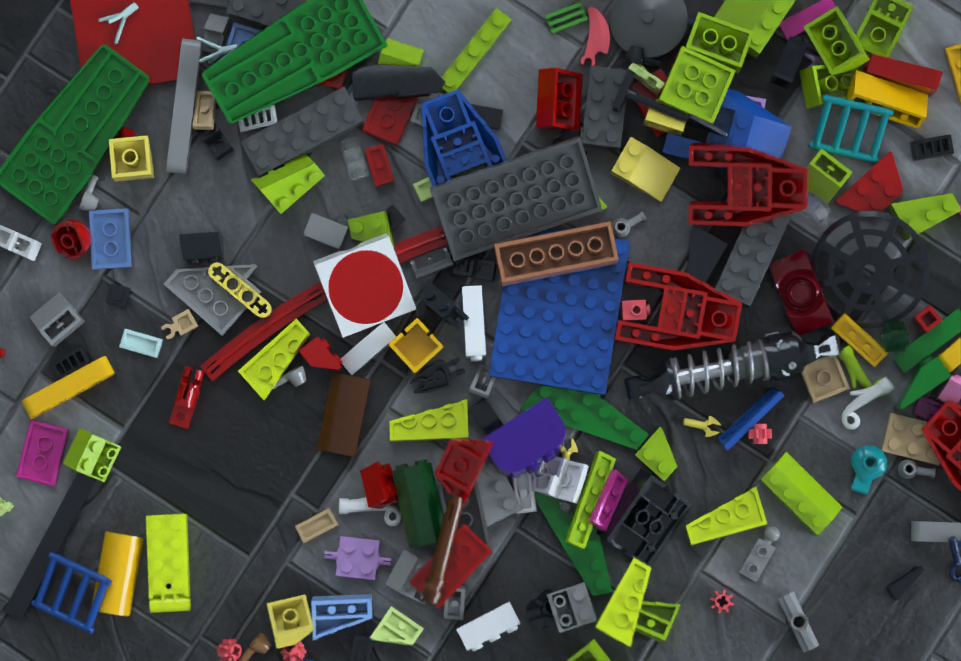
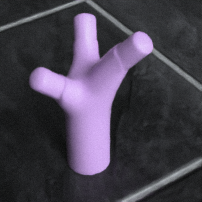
(816, 60)

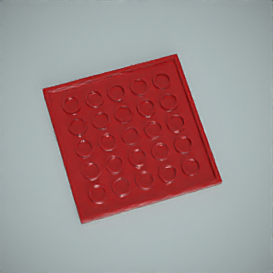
(149, 36)

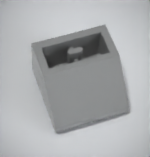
(56, 319)
(404, 570)
(571, 607)

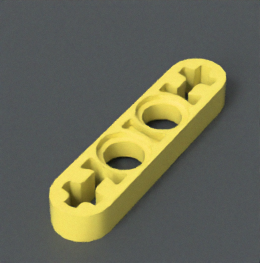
(241, 288)

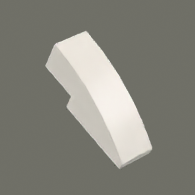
(19, 243)
(368, 348)

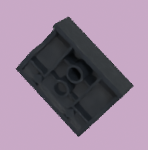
(645, 518)

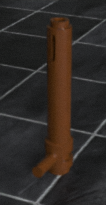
(435, 580)

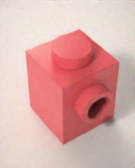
(635, 310)

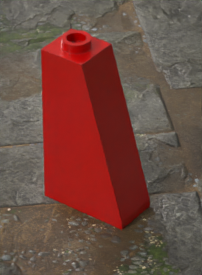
(904, 73)

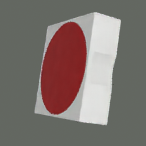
(365, 285)

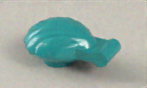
(867, 464)

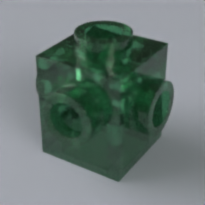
(894, 336)

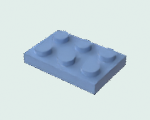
(110, 239)

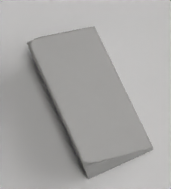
(325, 231)

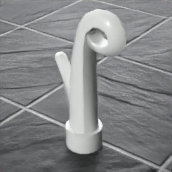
(864, 396)
(360, 505)

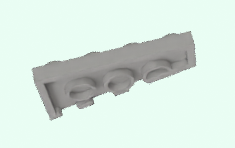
(496, 494)

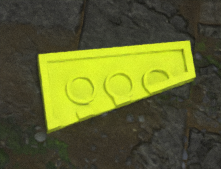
(271, 362)
(434, 424)
(730, 518)
(624, 607)

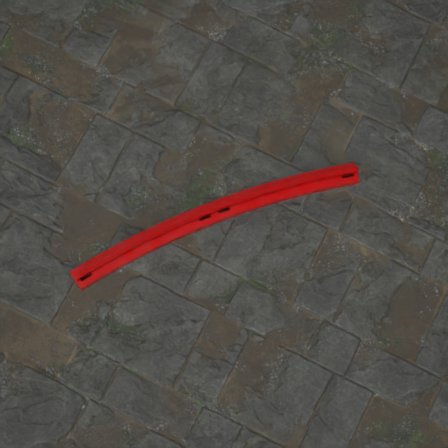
(303, 303)

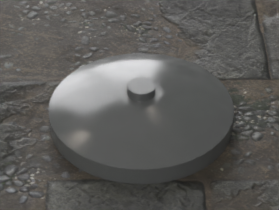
(650, 25)

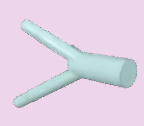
(124, 14)
(222, 50)

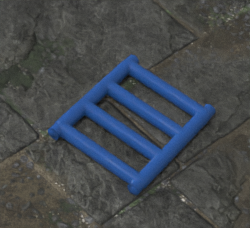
(55, 609)

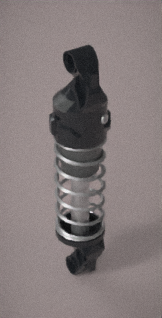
(768, 359)

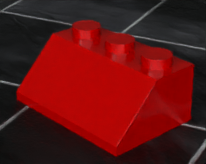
(559, 99)

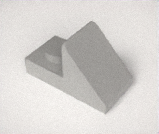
(215, 32)
(455, 605)

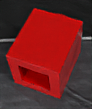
(926, 319)

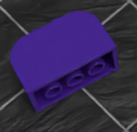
(527, 440)

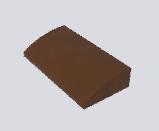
(344, 414)

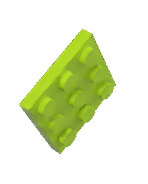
(696, 85)

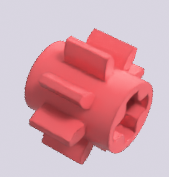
(760, 434)
(719, 596)
(229, 650)
(293, 652)

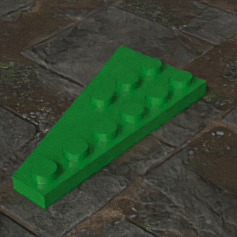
(589, 414)
(588, 562)

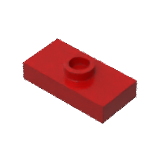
(379, 165)

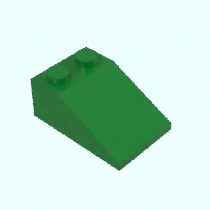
(924, 378)

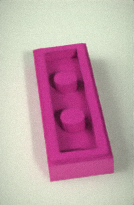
(795, 24)
(608, 500)

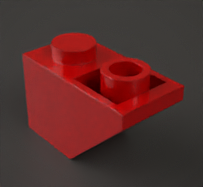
(319, 356)

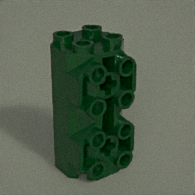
(419, 502)

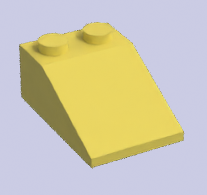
(645, 169)

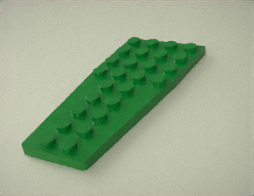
(293, 55)
(73, 134)

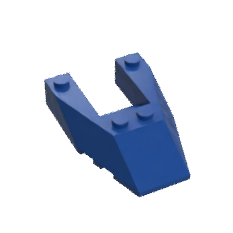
(746, 126)
(456, 138)

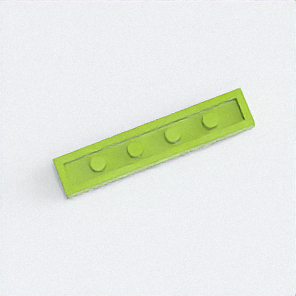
(475, 50)
(597, 477)

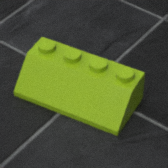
(801, 494)

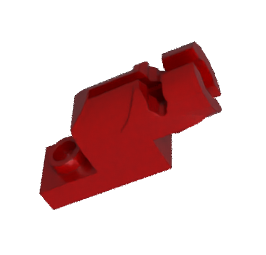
(186, 398)

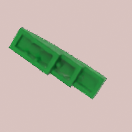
(929, 341)

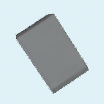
(482, 382)

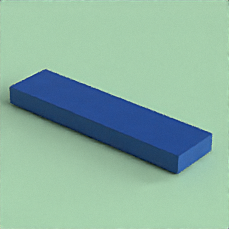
(750, 418)

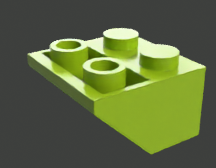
(826, 175)
(91, 455)

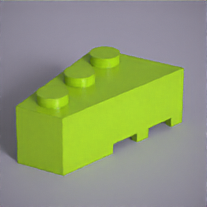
(289, 182)
(924, 212)
(656, 619)

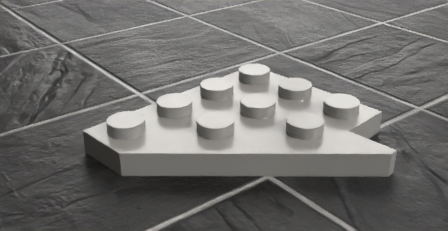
(208, 297)

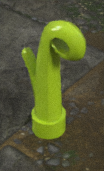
(854, 368)

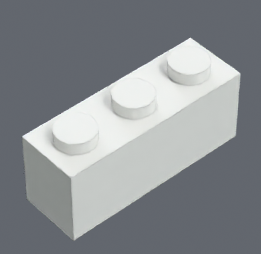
(488, 627)

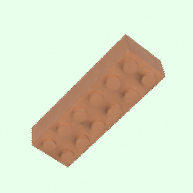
(556, 253)

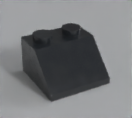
(201, 247)

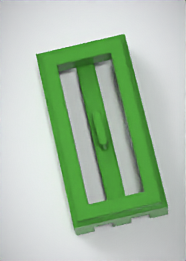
(555, 30)

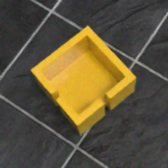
(416, 347)

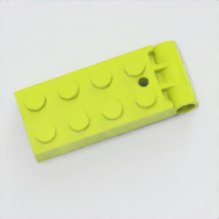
(168, 563)

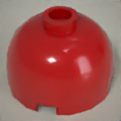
(71, 238)

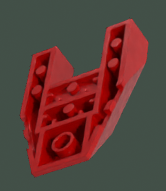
(757, 186)
(689, 312)
(944, 437)

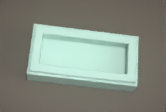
(141, 343)

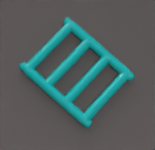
(847, 105)

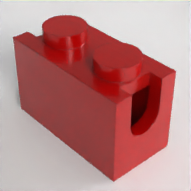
(379, 485)

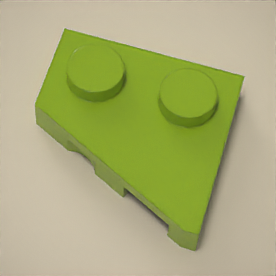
(370, 226)
(657, 455)

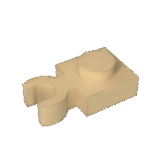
(183, 323)

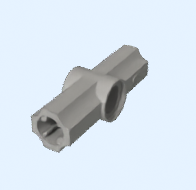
(803, 633)

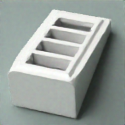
(272, 109)

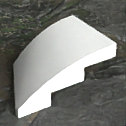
(560, 479)

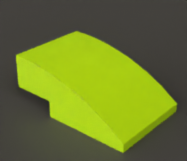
(883, 25)

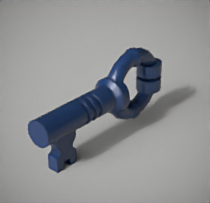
(954, 546)

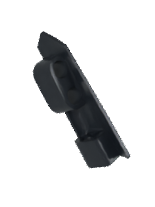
(394, 81)

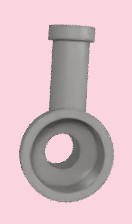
(89, 201)
(627, 223)
(295, 376)
(915, 470)

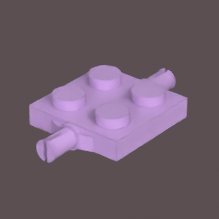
(357, 558)

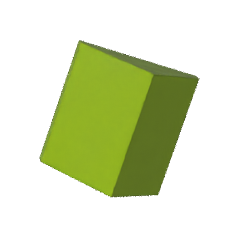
(400, 54)

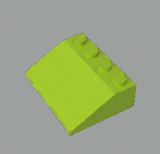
(755, 15)

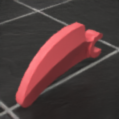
(598, 36)

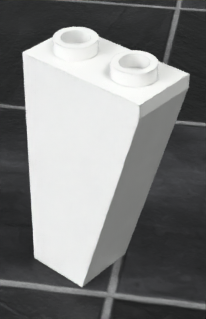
(475, 324)

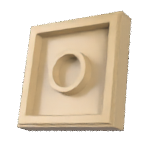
(824, 378)

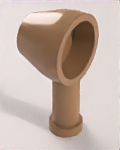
(259, 644)

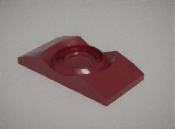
(801, 292)

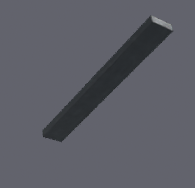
(51, 542)

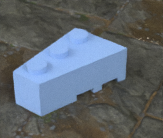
(338, 612)

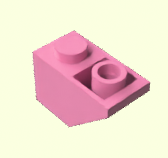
(950, 390)

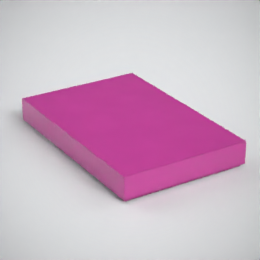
(42, 453)

